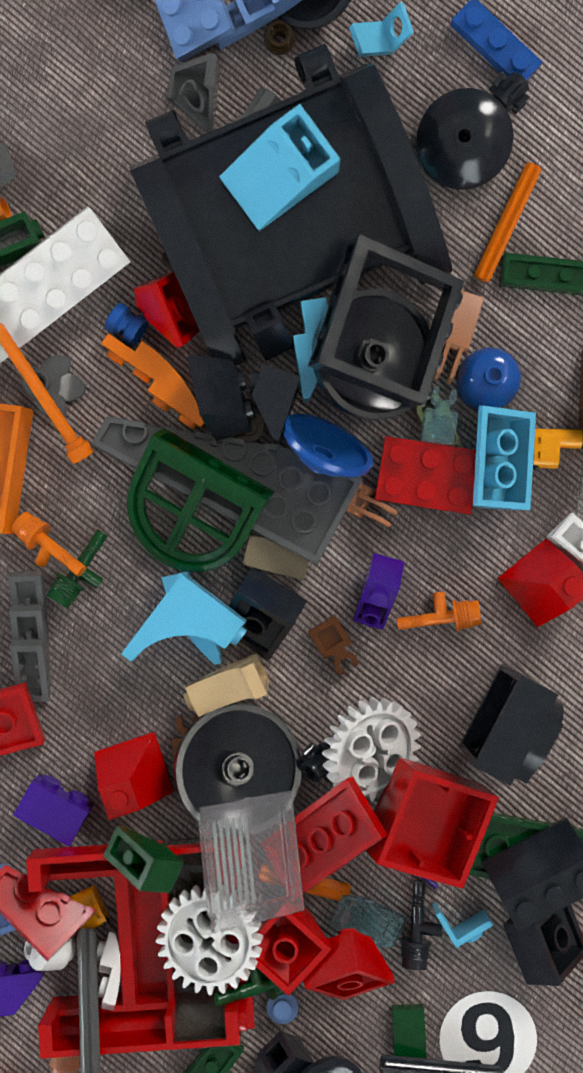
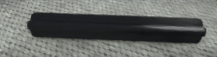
(404, 1064)

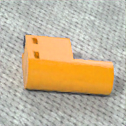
(548, 445)
(92, 898)

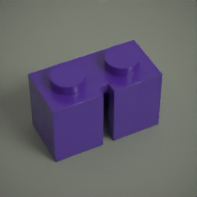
(53, 809)

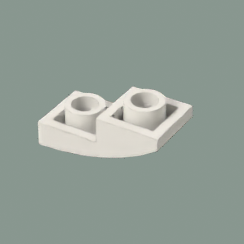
(109, 959)

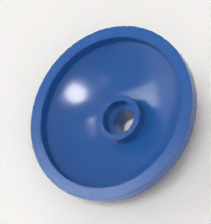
(326, 447)

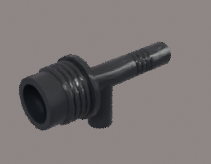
(415, 948)

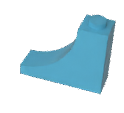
(188, 611)

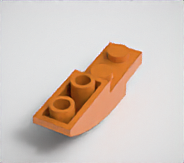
(167, 385)

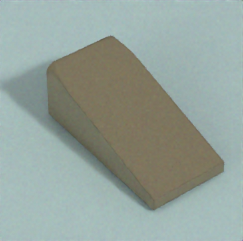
(273, 558)

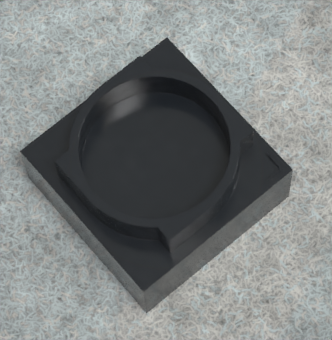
(513, 727)

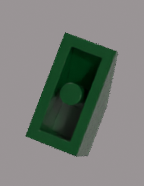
(143, 861)

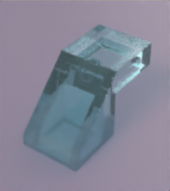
(369, 919)

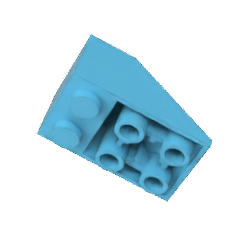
(281, 168)

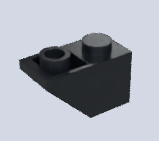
(283, 1055)

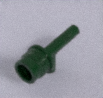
(66, 589)
(257, 985)

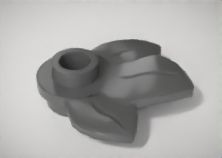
(58, 382)

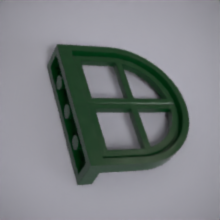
(207, 473)

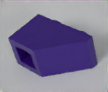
(379, 591)
(16, 985)

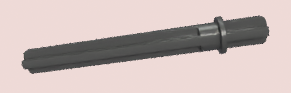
(88, 1001)

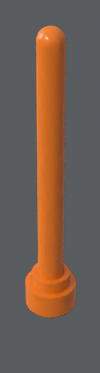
(76, 447)

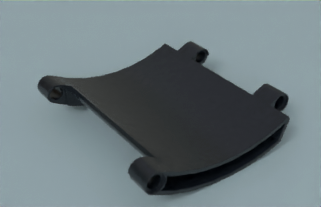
(235, 268)

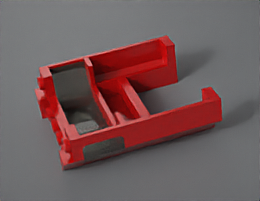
(152, 1007)

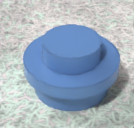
(283, 1008)

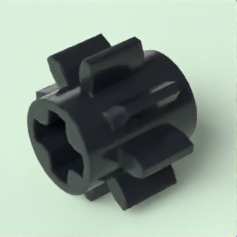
(510, 91)
(313, 762)

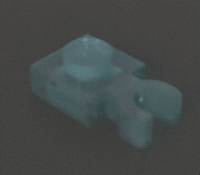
(440, 423)

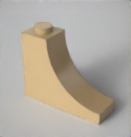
(228, 685)

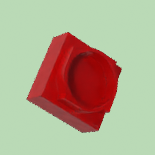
(432, 822)

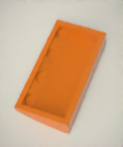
(14, 443)

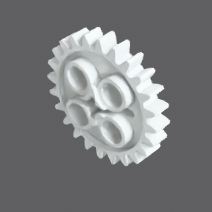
(382, 736)
(189, 957)

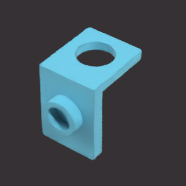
(379, 37)
(468, 930)

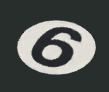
(490, 1031)

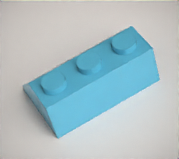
(504, 459)

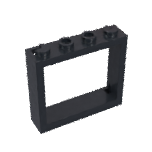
(339, 305)

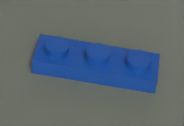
(494, 41)

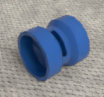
(124, 323)

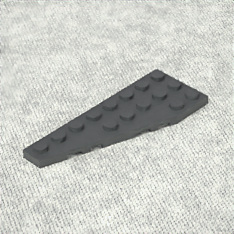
(304, 503)

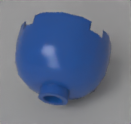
(488, 378)

